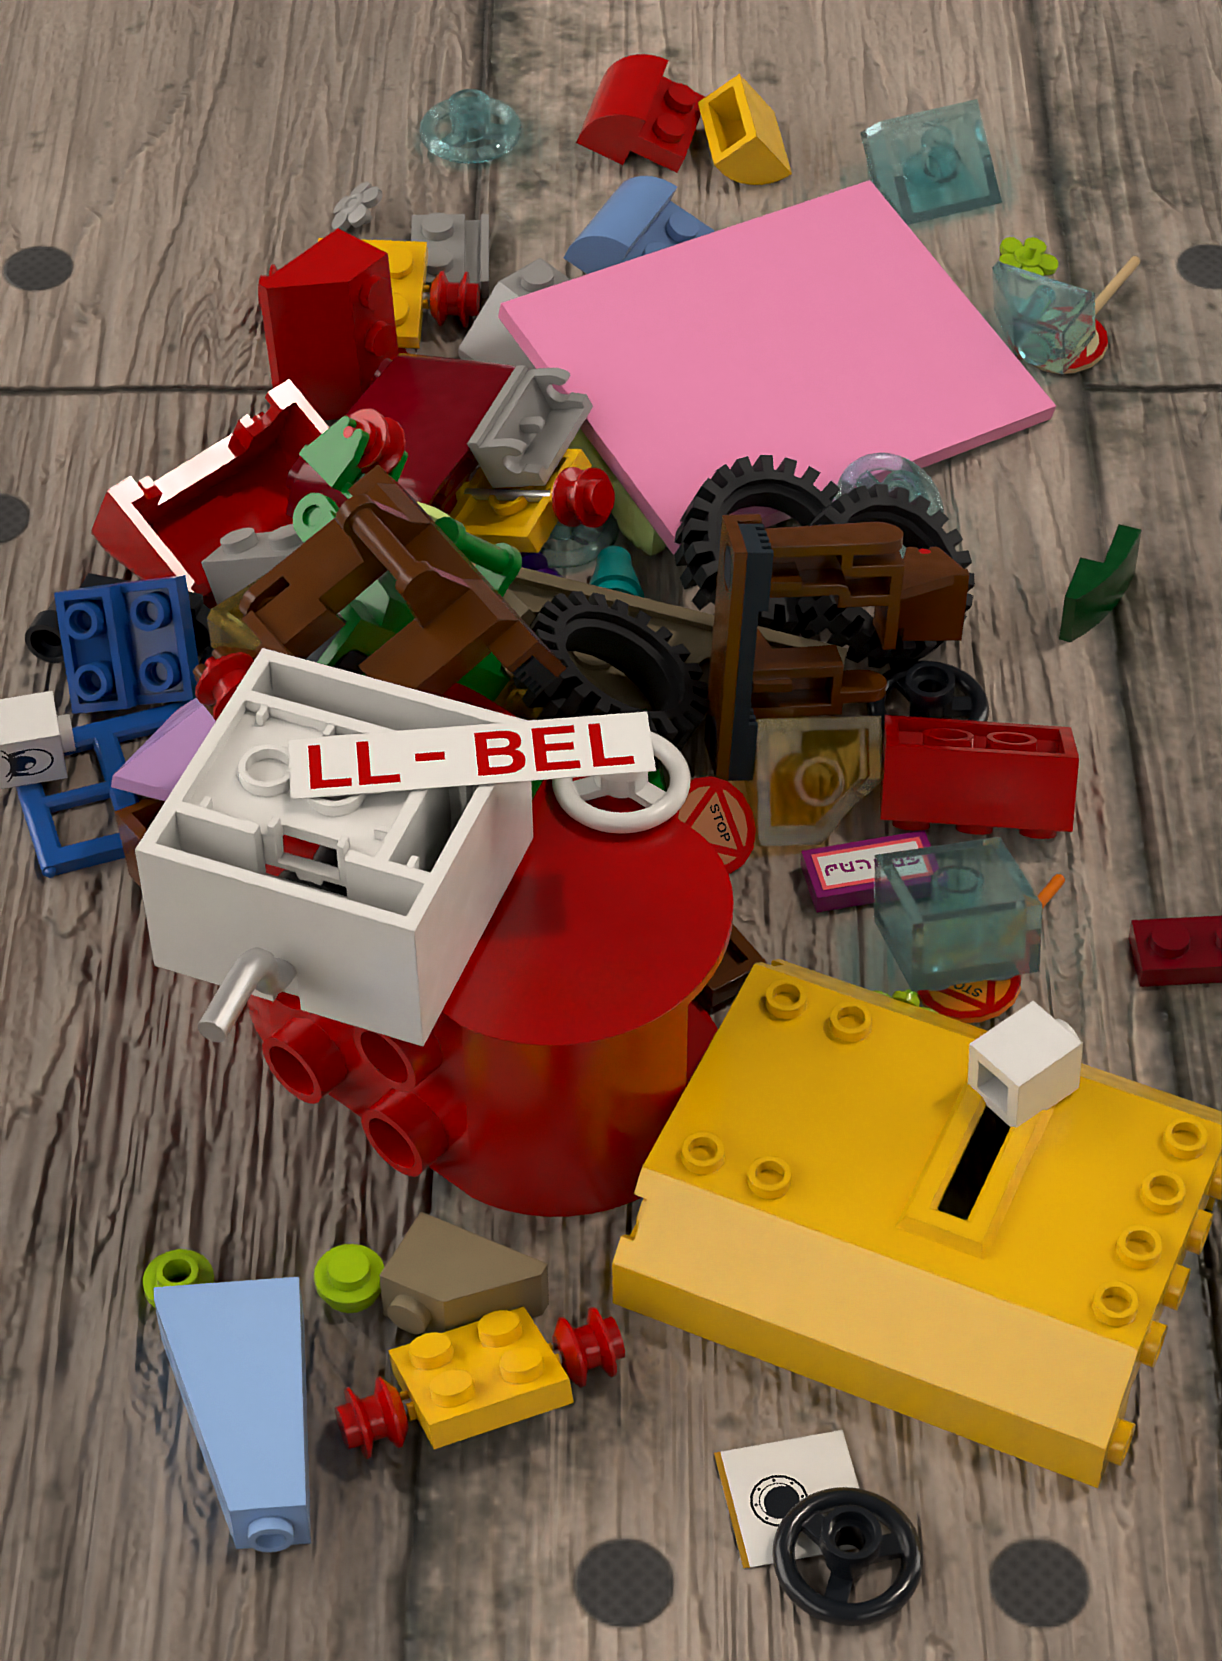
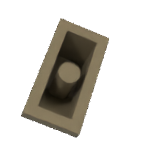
(455, 1277)

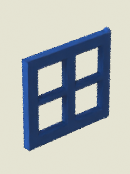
(37, 808)

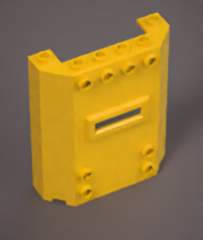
(808, 1230)

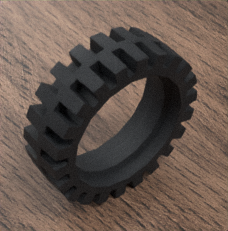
(854, 624)

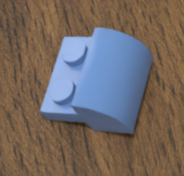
(633, 224)

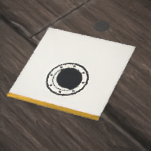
(770, 1479)

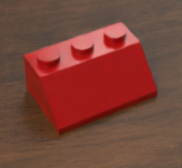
(330, 321)
(978, 776)

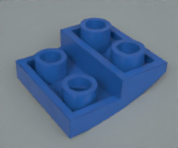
(127, 644)

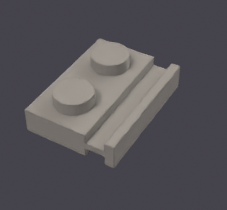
(455, 247)

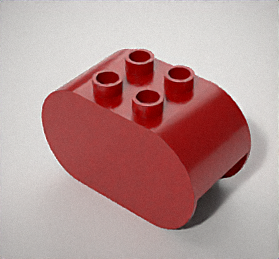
(559, 1031)

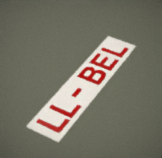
(470, 755)

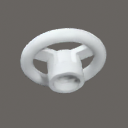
(658, 803)

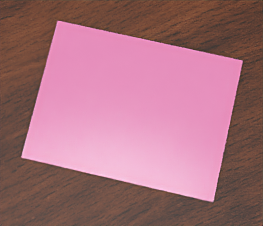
(779, 339)

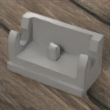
(528, 428)

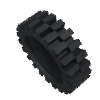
(743, 488)
(629, 647)

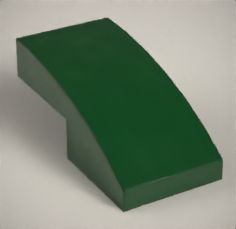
(1099, 585)

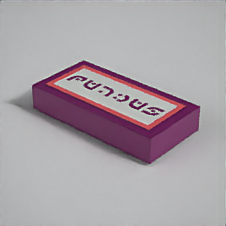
(845, 872)

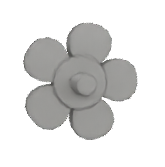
(354, 208)

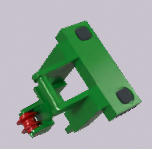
(380, 612)

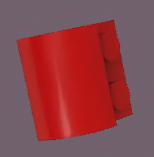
(641, 113)

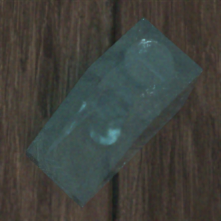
(1042, 317)

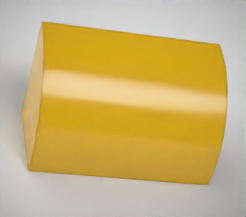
(744, 134)

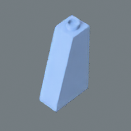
(245, 1391)

